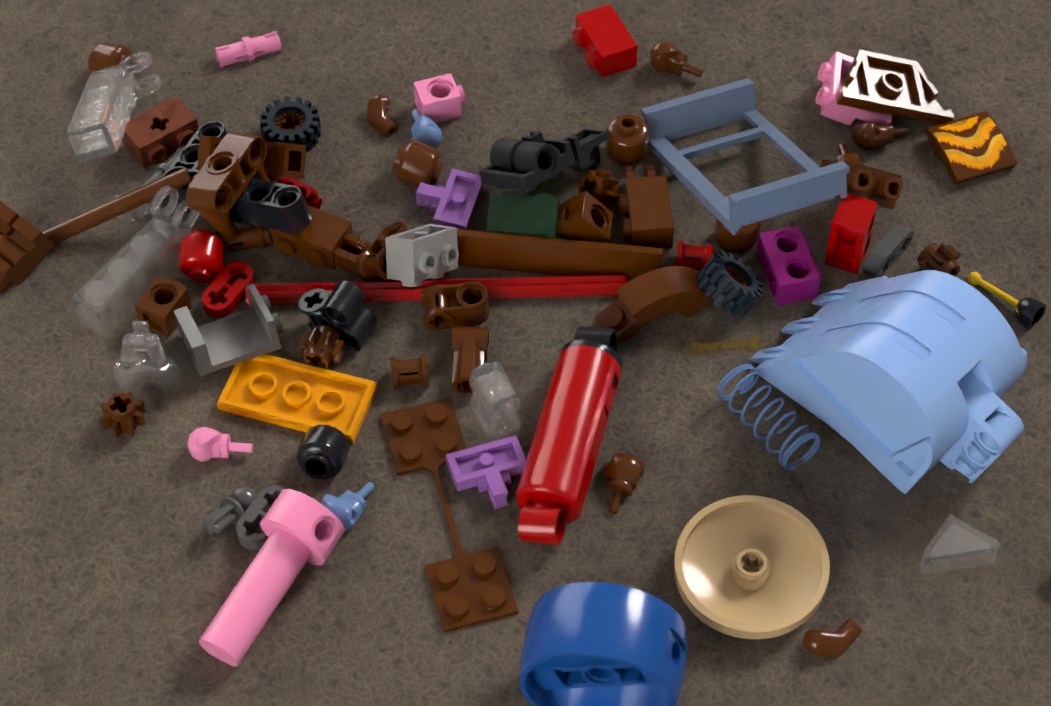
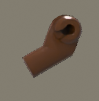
(377, 115)
(829, 642)

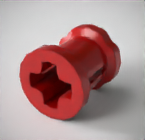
(684, 250)

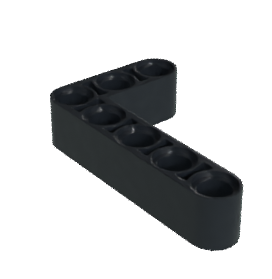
(261, 203)

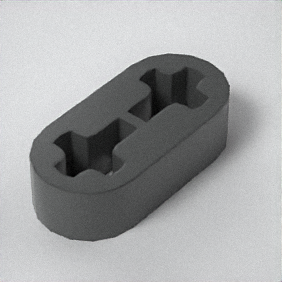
(888, 250)
(254, 516)

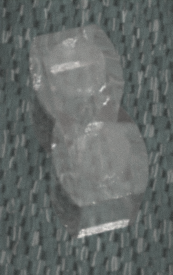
(494, 401)

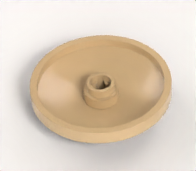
(751, 567)

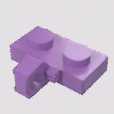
(454, 201)
(488, 468)

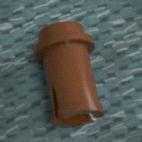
(250, 238)

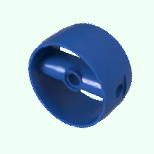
(602, 648)

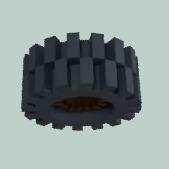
(291, 113)
(730, 283)

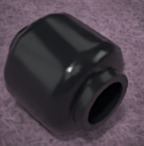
(323, 452)

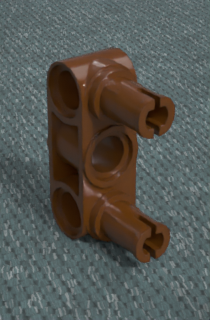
(224, 179)

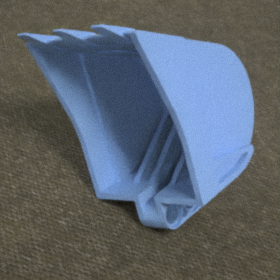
(905, 373)

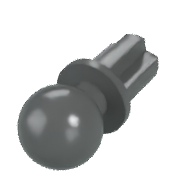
(229, 510)

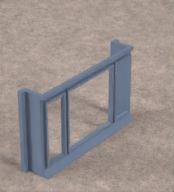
(721, 107)

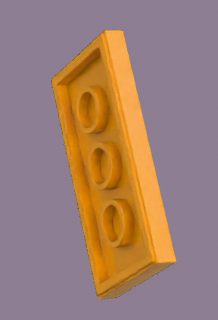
(297, 395)

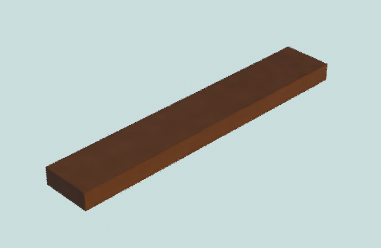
(554, 255)

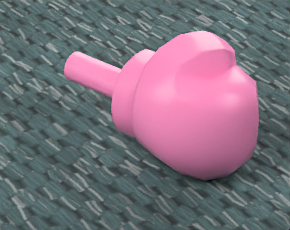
(209, 443)

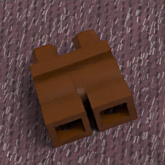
(871, 183)
(20, 247)

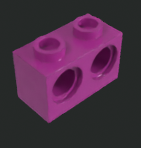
(789, 265)

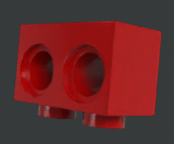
(851, 233)

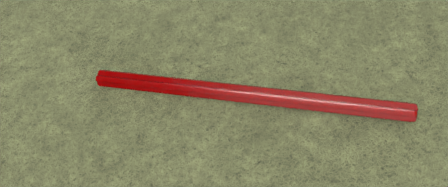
(496, 287)

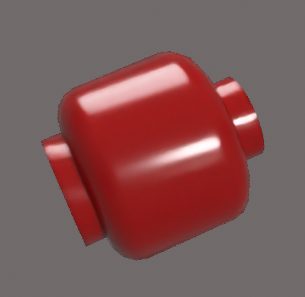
(201, 254)

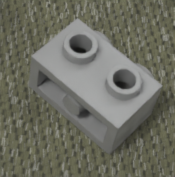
(421, 254)

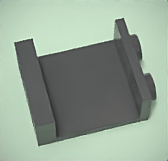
(231, 337)

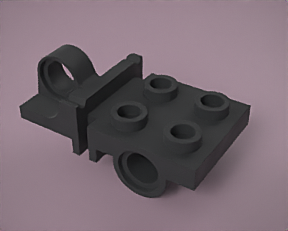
(535, 159)

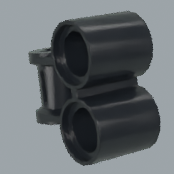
(341, 311)

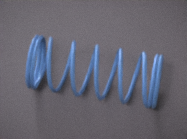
(746, 386)

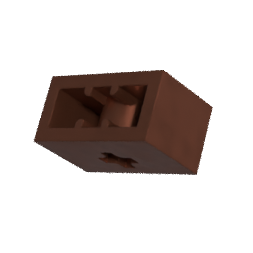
(159, 132)

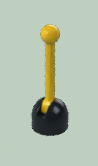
(1025, 309)

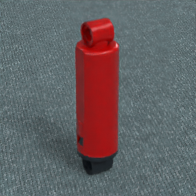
(568, 435)

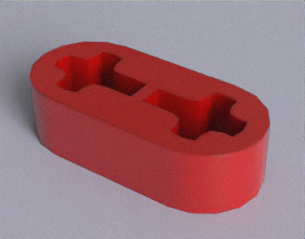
(224, 286)

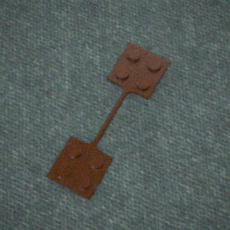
(468, 585)

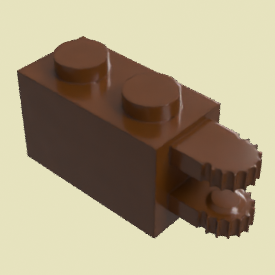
(647, 208)
(323, 242)

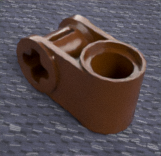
(372, 261)
(457, 305)

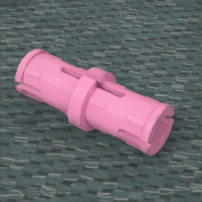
(248, 49)

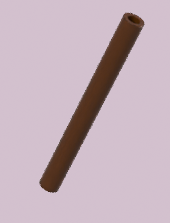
(116, 206)

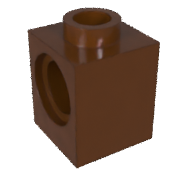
(585, 219)
(158, 304)

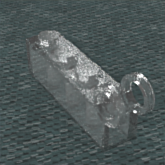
(107, 107)
(135, 266)

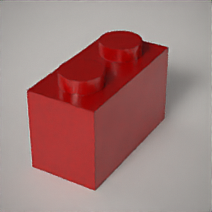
(605, 41)

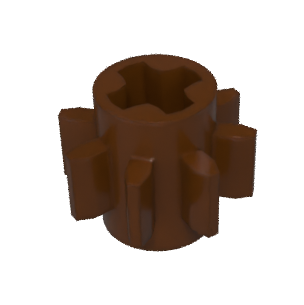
(600, 186)
(939, 258)
(322, 347)
(123, 414)

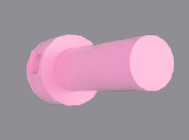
(297, 533)

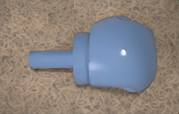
(425, 130)
(349, 505)

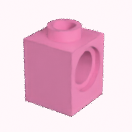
(439, 98)

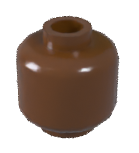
(107, 55)
(627, 139)
(417, 163)
(743, 240)

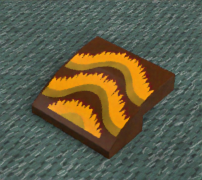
(971, 147)

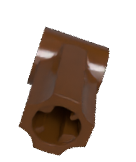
(469, 352)

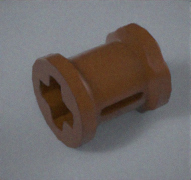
(400, 366)

